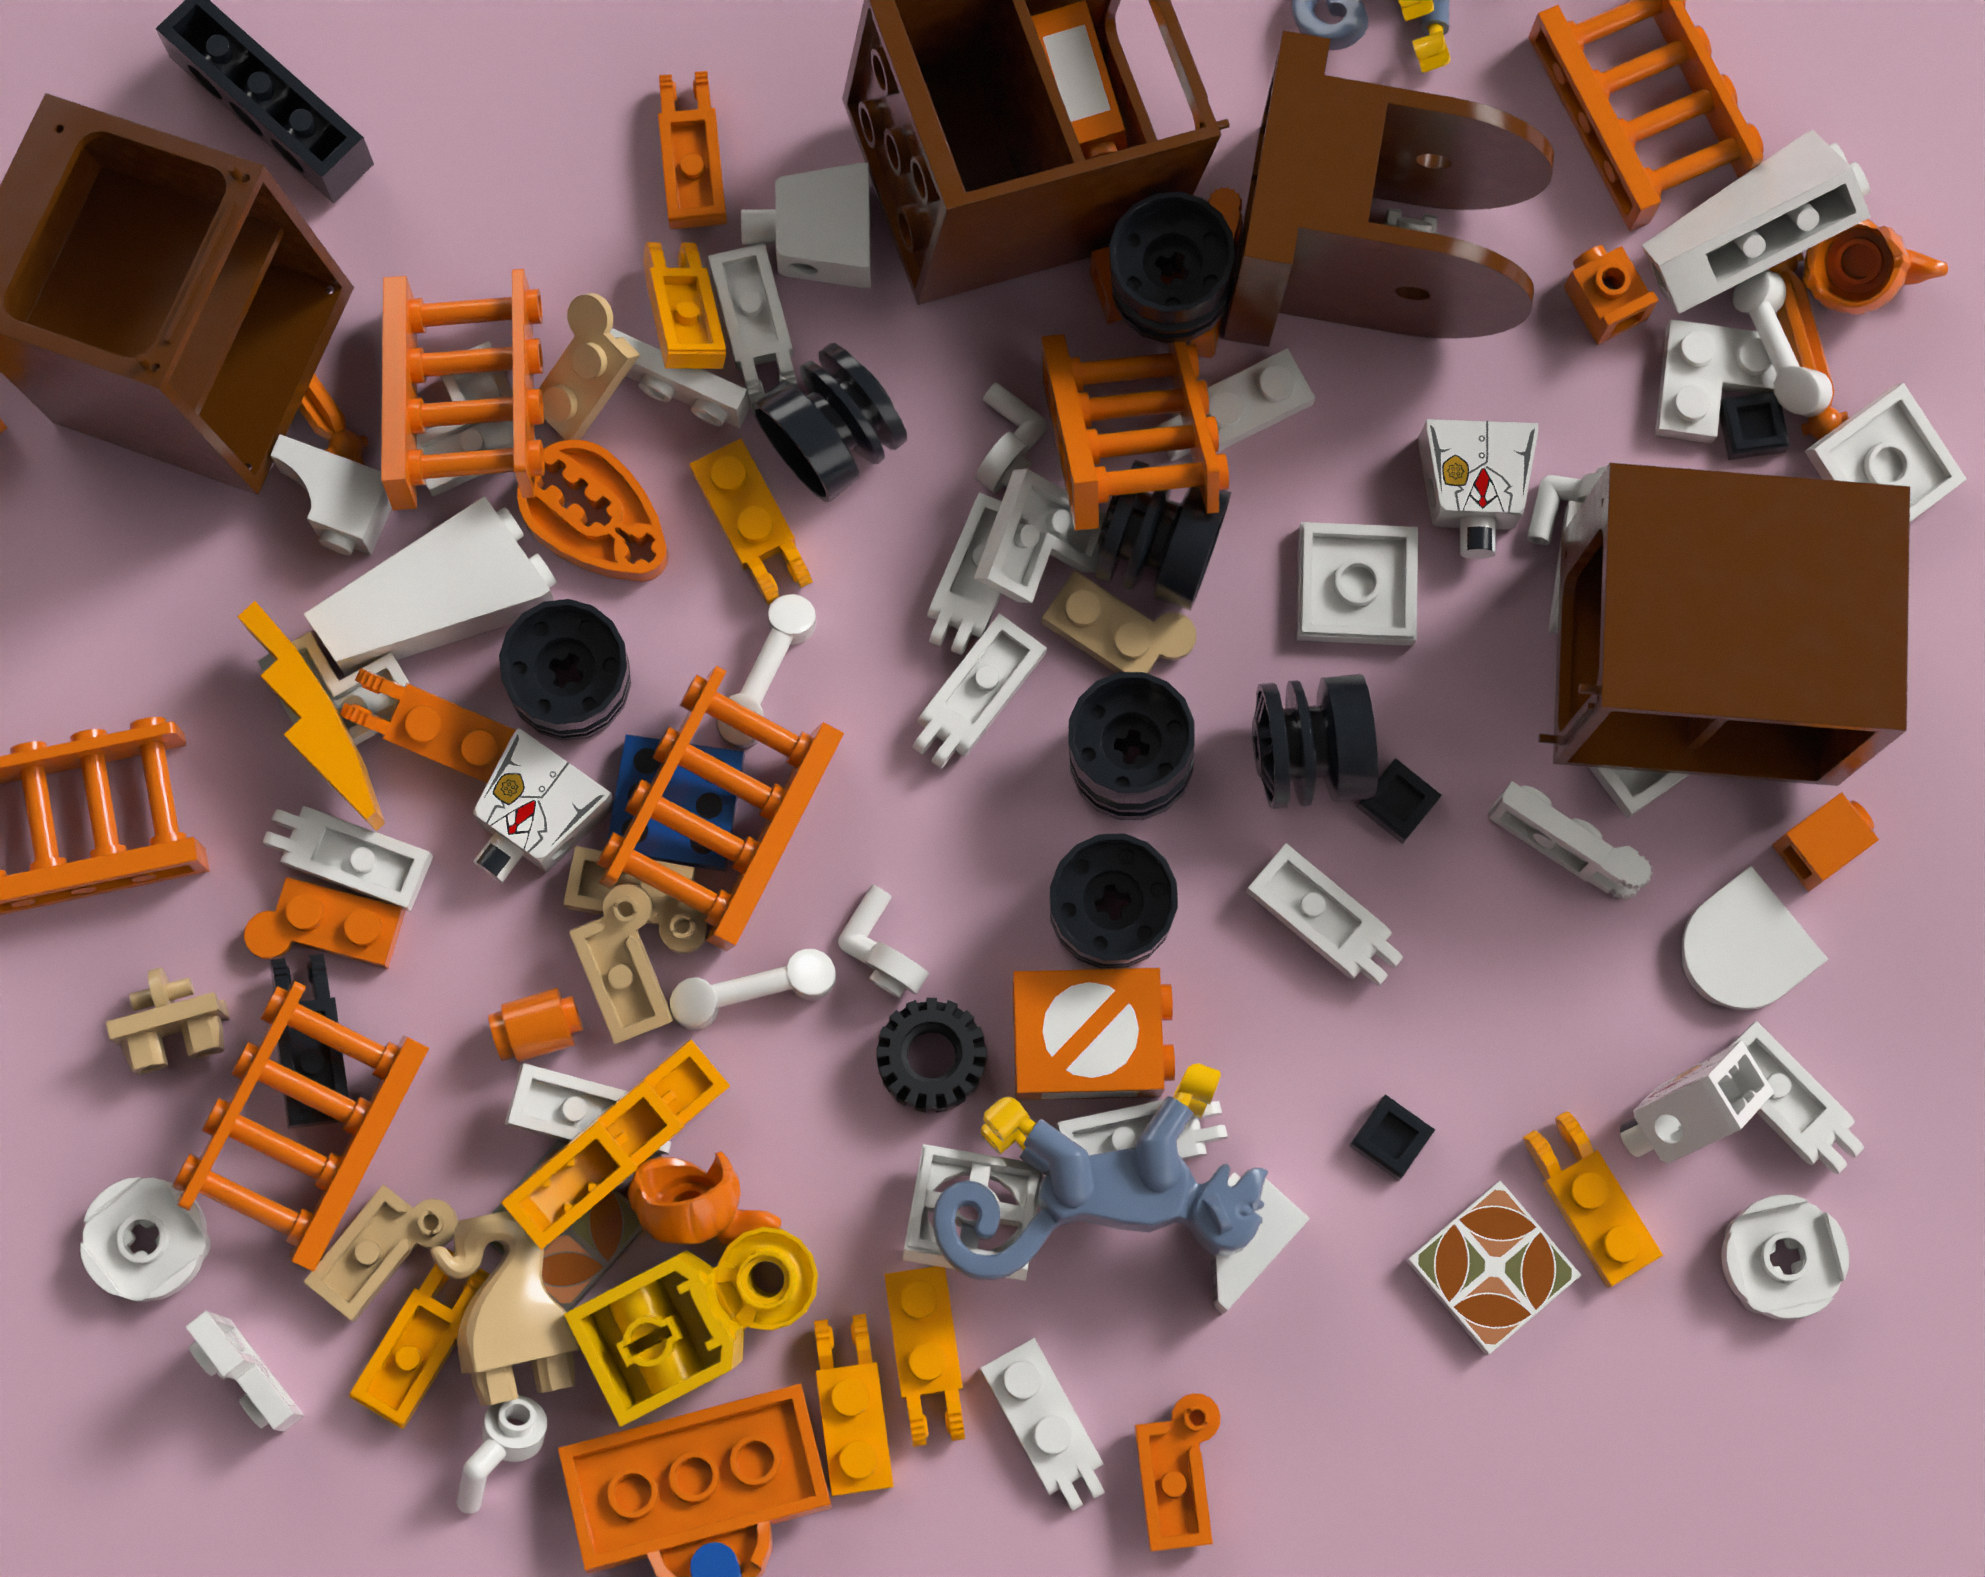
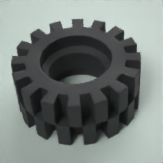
(931, 1018)

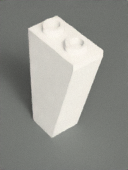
(1759, 221)
(435, 591)

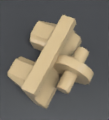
(195, 1017)

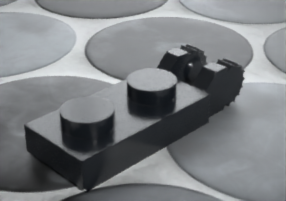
(305, 1053)

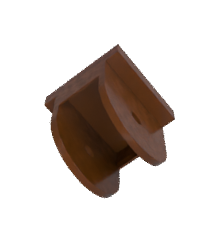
(1321, 161)

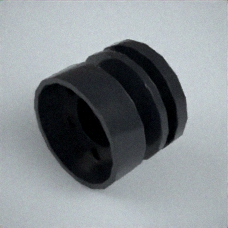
(1168, 236)
(840, 414)
(1163, 537)
(556, 637)
(1125, 713)
(1316, 741)
(1134, 873)

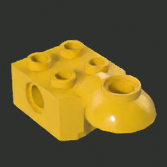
(688, 1320)

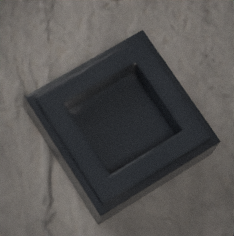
(1753, 426)
(1400, 801)
(1392, 1137)

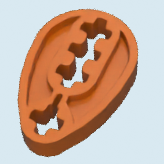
(606, 483)

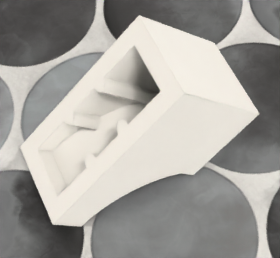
(344, 495)

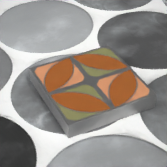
(585, 1248)

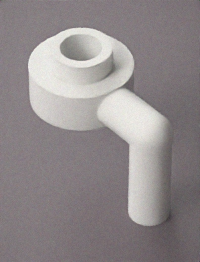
(1012, 448)
(1550, 492)
(891, 968)
(501, 1443)

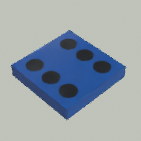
(684, 790)

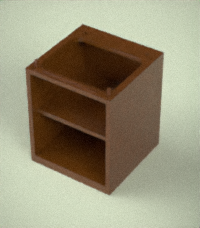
(981, 149)
(159, 292)
(1732, 625)

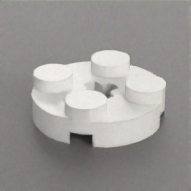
(1802, 1227)
(109, 1233)

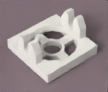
(944, 1164)

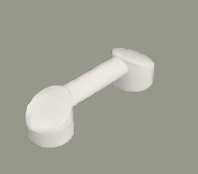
(1795, 387)
(791, 623)
(697, 1002)

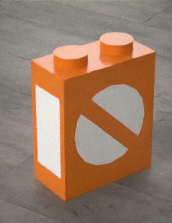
(1082, 78)
(1091, 1034)

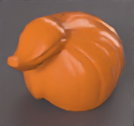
(1865, 268)
(689, 1205)

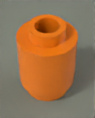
(535, 1025)

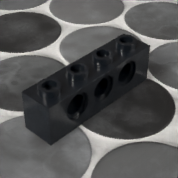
(265, 97)

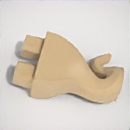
(509, 1314)

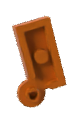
(327, 923)
(1174, 1474)

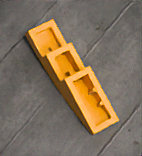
(321, 730)
(615, 1144)

